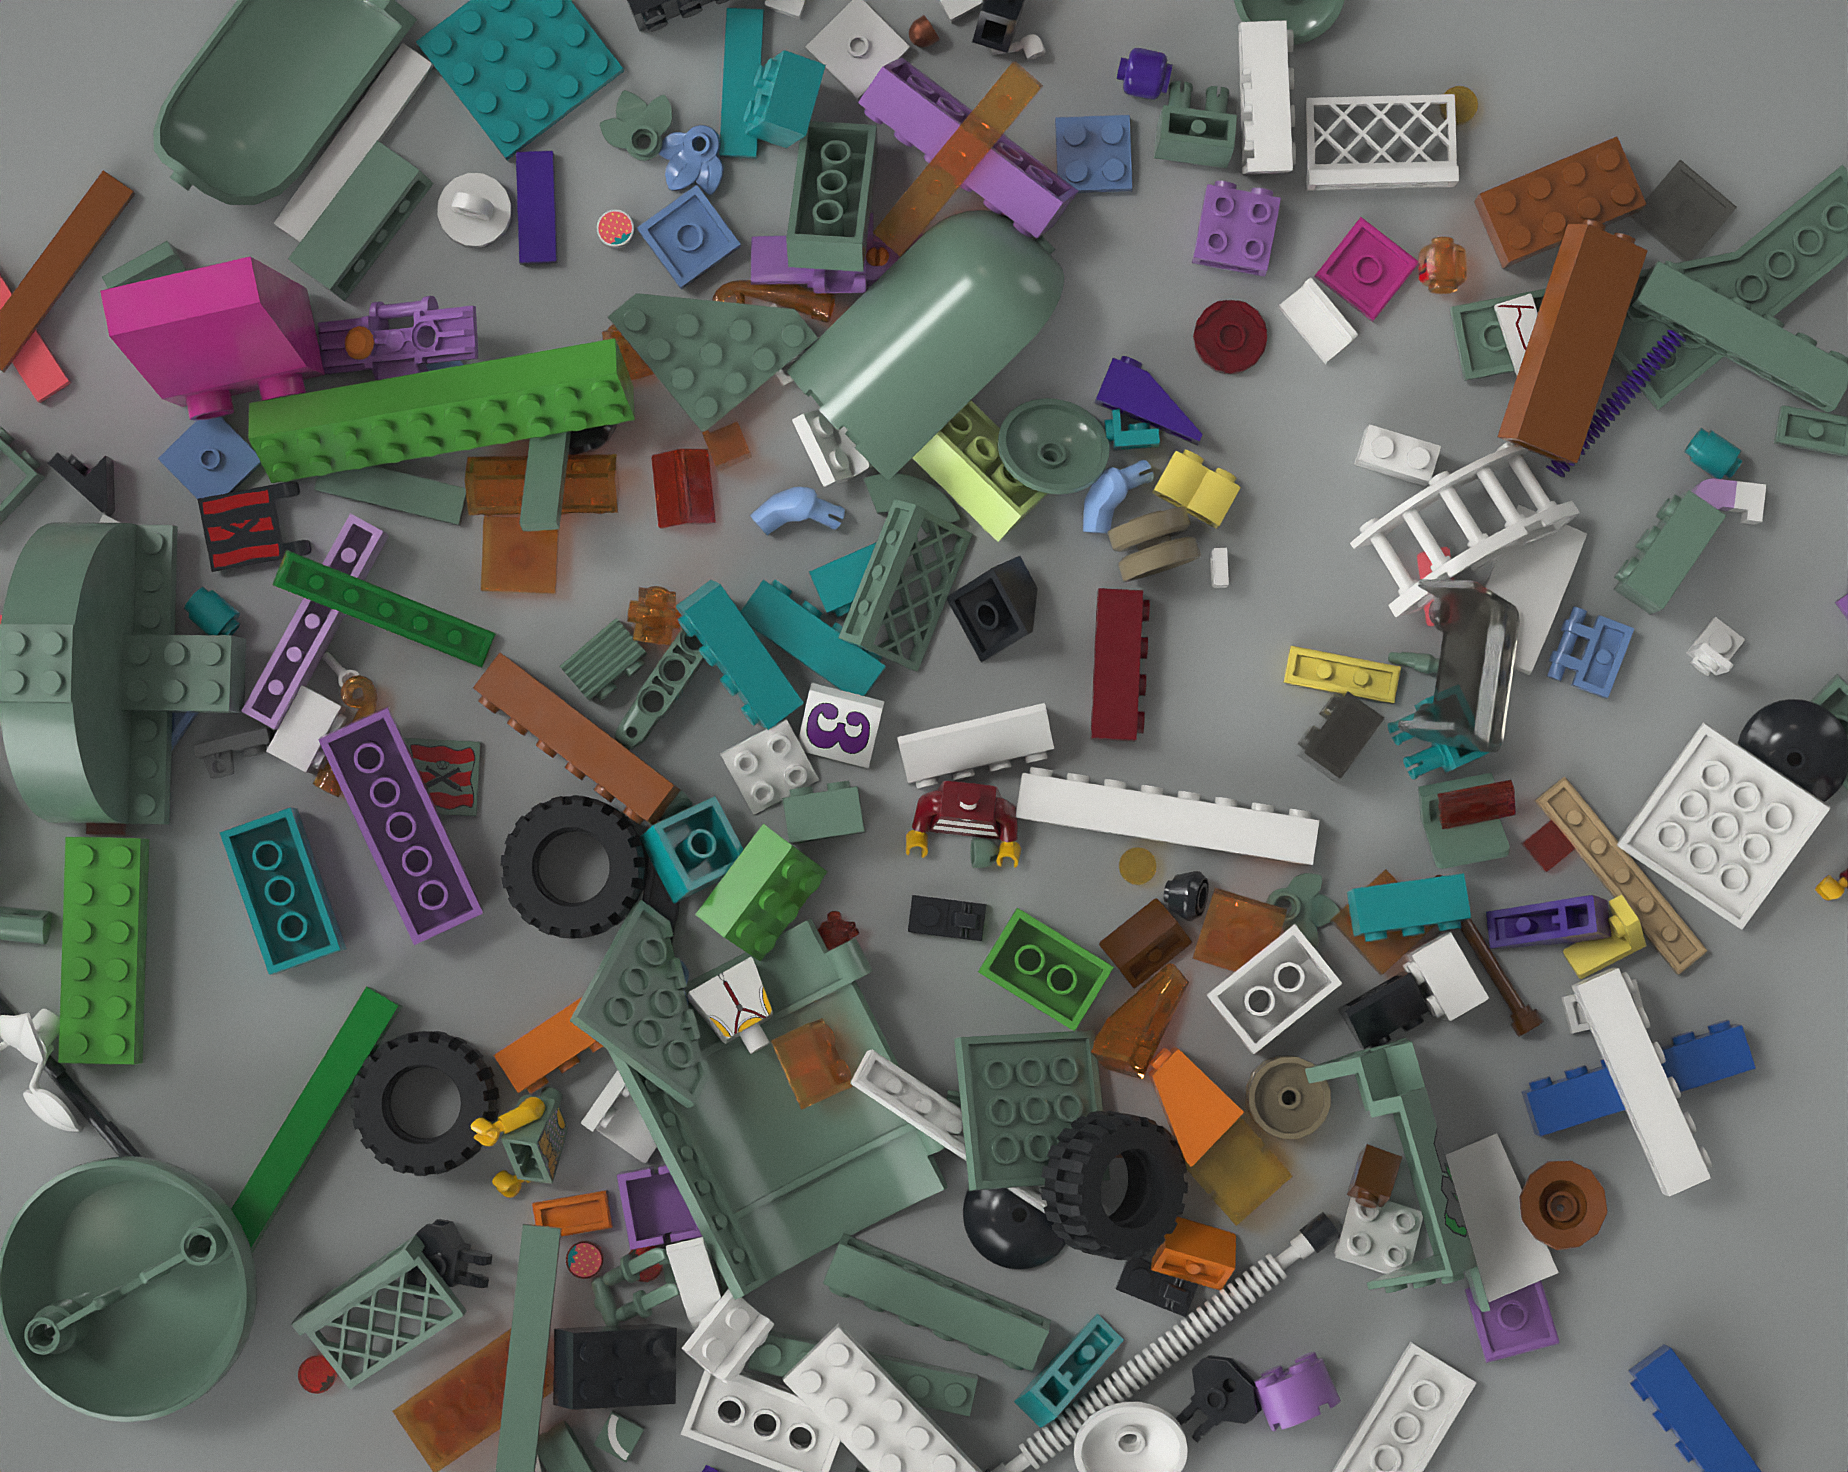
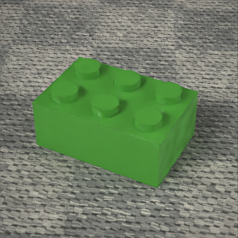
(761, 893)
(1045, 969)

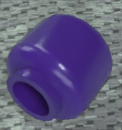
(1145, 73)

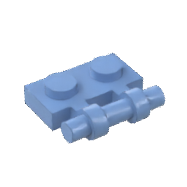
(1600, 658)

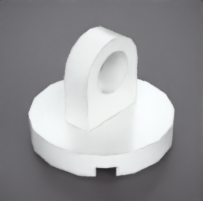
(474, 210)

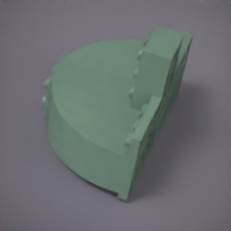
(100, 672)

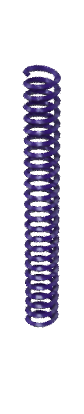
(1613, 403)

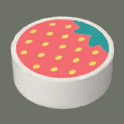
(615, 229)

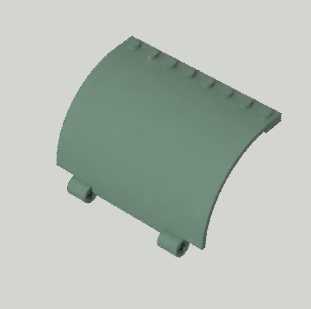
(756, 1167)

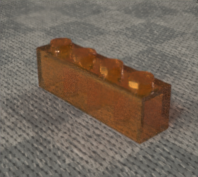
(497, 484)

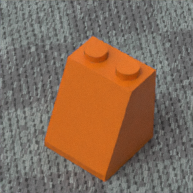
(1191, 1103)

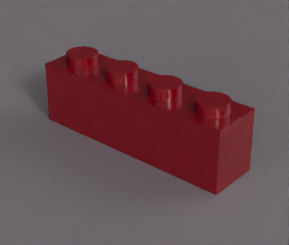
(1117, 665)

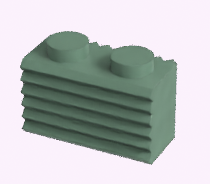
(604, 661)

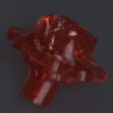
(837, 931)

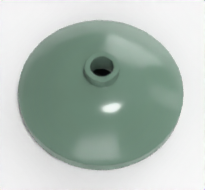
(1304, 17)
(1058, 433)

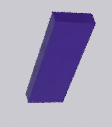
(536, 207)

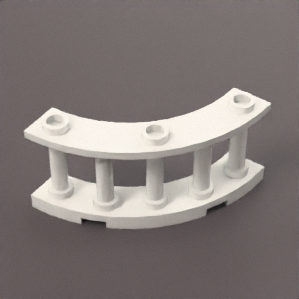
(1482, 548)

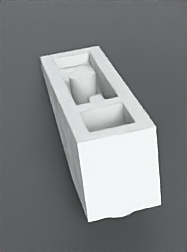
(695, 1278)

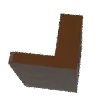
(1145, 943)

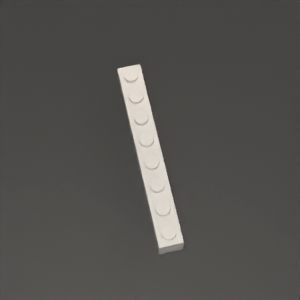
(1167, 818)

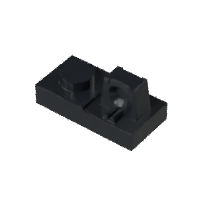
(947, 918)
(1156, 1288)

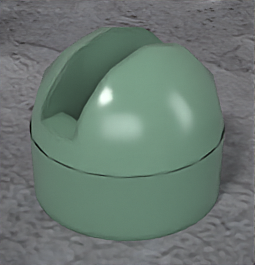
(983, 852)

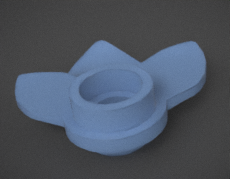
(690, 164)

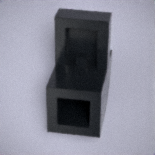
(998, 23)

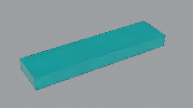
(741, 64)

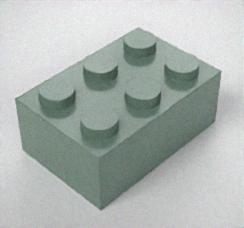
(1668, 551)

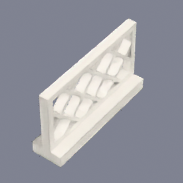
(1381, 175)

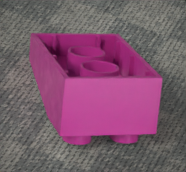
(216, 334)

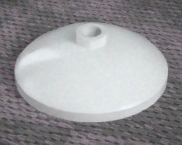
(1154, 1446)

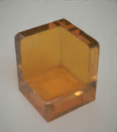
(727, 446)

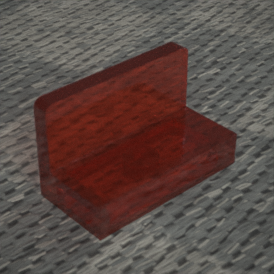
(683, 488)

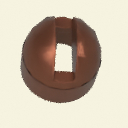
(922, 33)

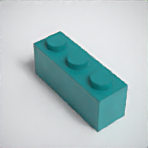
(1409, 907)

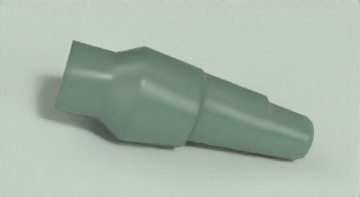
(1419, 661)

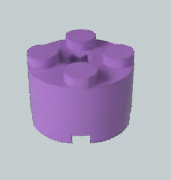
(1295, 1393)

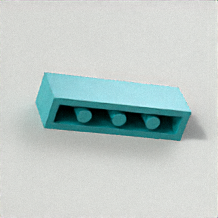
(811, 640)
(738, 654)

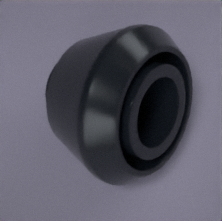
(1187, 895)

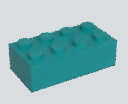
(283, 890)

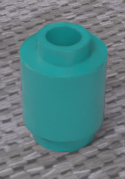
(1714, 454)
(212, 613)

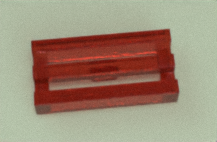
(1476, 804)

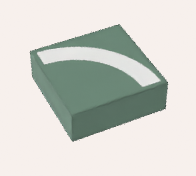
(619, 1436)

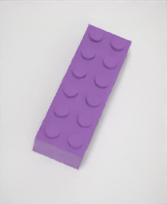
(1006, 177)
(401, 825)

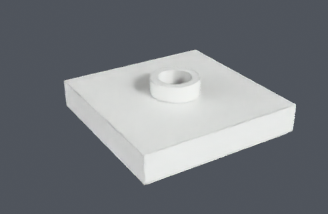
(857, 47)

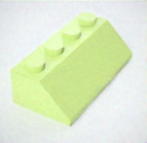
(969, 467)

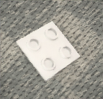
(769, 766)
(1379, 1236)

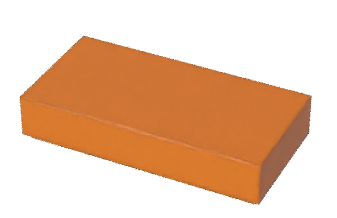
(575, 1213)

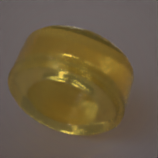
(1465, 104)
(1137, 866)

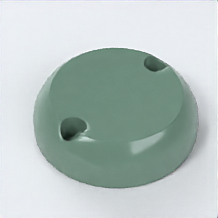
(128, 1286)

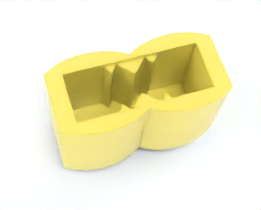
(1199, 489)

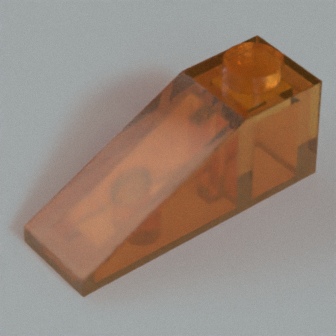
(1138, 1026)

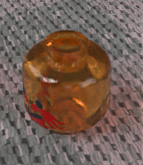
(1442, 265)

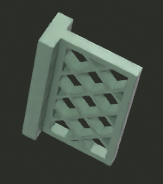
(886, 575)
(360, 1287)

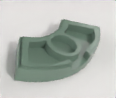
(910, 490)

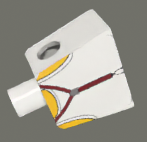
(735, 1005)

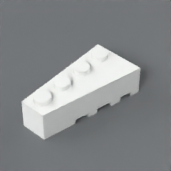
(1266, 97)

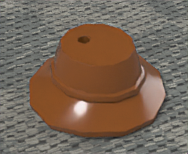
(1578, 1193)

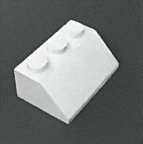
(1273, 989)

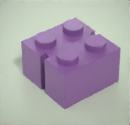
(654, 1208)

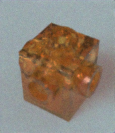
(654, 615)

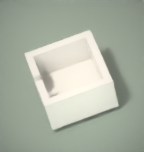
(1445, 977)

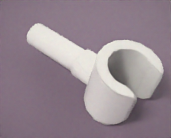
(1030, 44)
(340, 671)

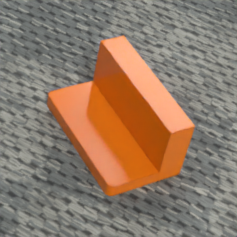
(1197, 1254)

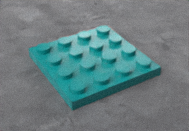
(519, 65)

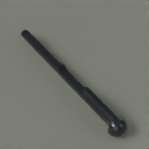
(106, 1129)

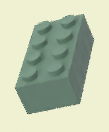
(832, 196)

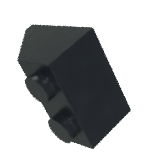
(1384, 1010)

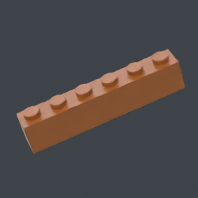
(576, 739)

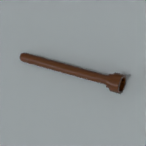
(1523, 1016)

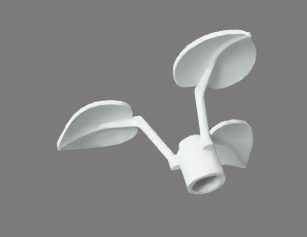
(34, 1041)

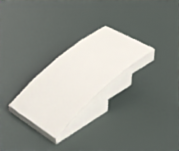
(1535, 582)

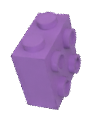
(1236, 228)

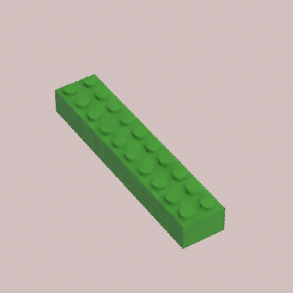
(442, 411)

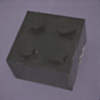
(1340, 735)

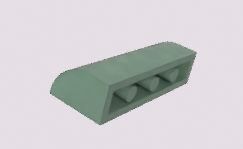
(361, 220)

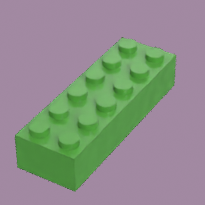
(103, 950)

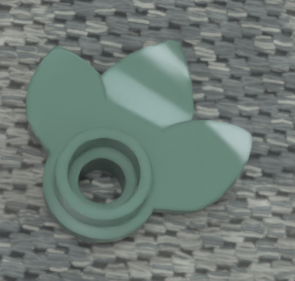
(638, 120)
(1307, 906)

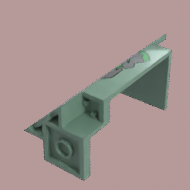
(1394, 1084)

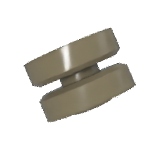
(1152, 538)
(1265, 1101)

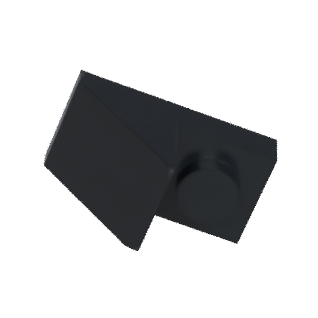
(96, 486)

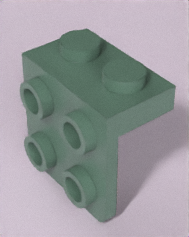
(1462, 843)

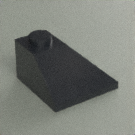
(996, 607)

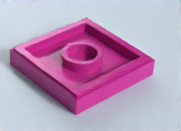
(1366, 269)

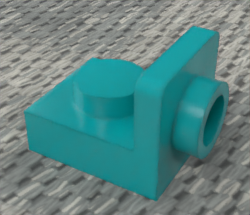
(1137, 437)

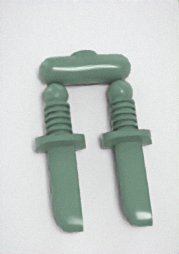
(642, 1302)

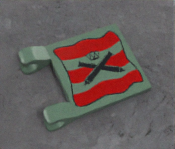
(449, 773)

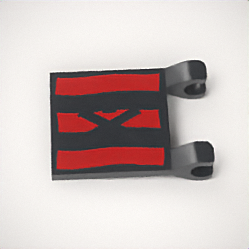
(245, 526)

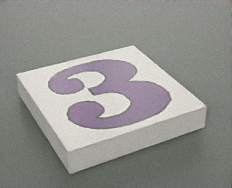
(840, 725)

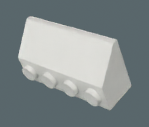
(975, 744)

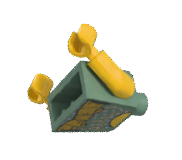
(532, 1138)

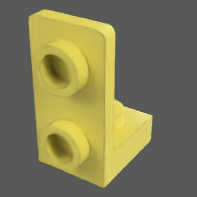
(1597, 954)

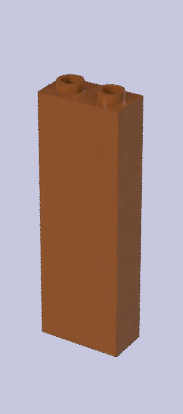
(1573, 341)

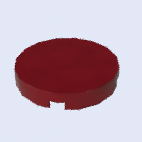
(1230, 336)

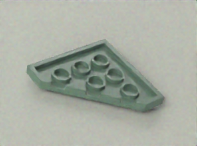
(710, 350)
(641, 1007)

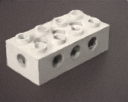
(743, 1436)

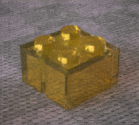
(1239, 1172)

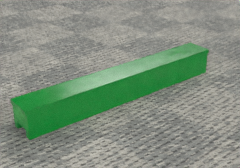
(313, 1113)

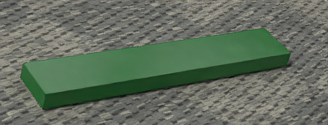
(383, 608)

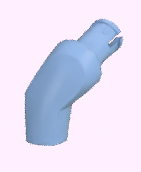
(1109, 493)
(796, 505)

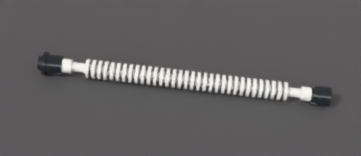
(1313, 1237)

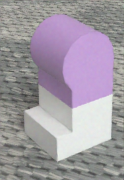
(1734, 497)

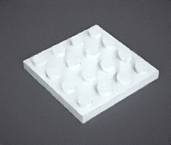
(1723, 825)

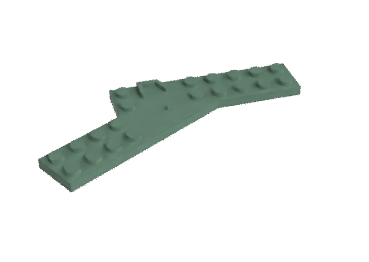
(1762, 272)

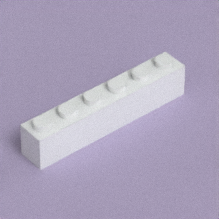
(1641, 1081)

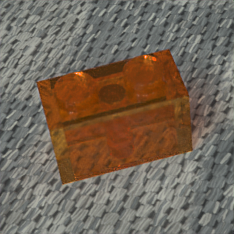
(812, 1063)

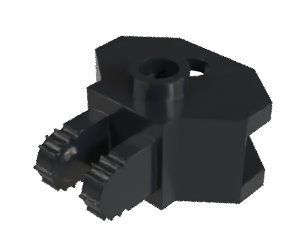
(449, 1257)
(1217, 1397)

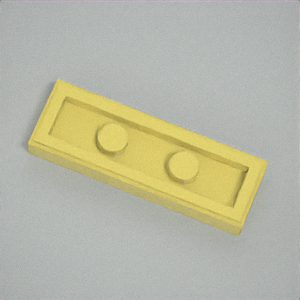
(1342, 674)

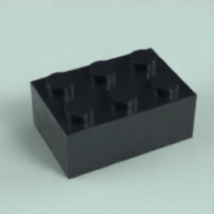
(614, 1366)

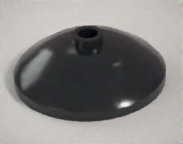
(1805, 729)
(1001, 1238)

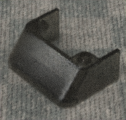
(1472, 668)

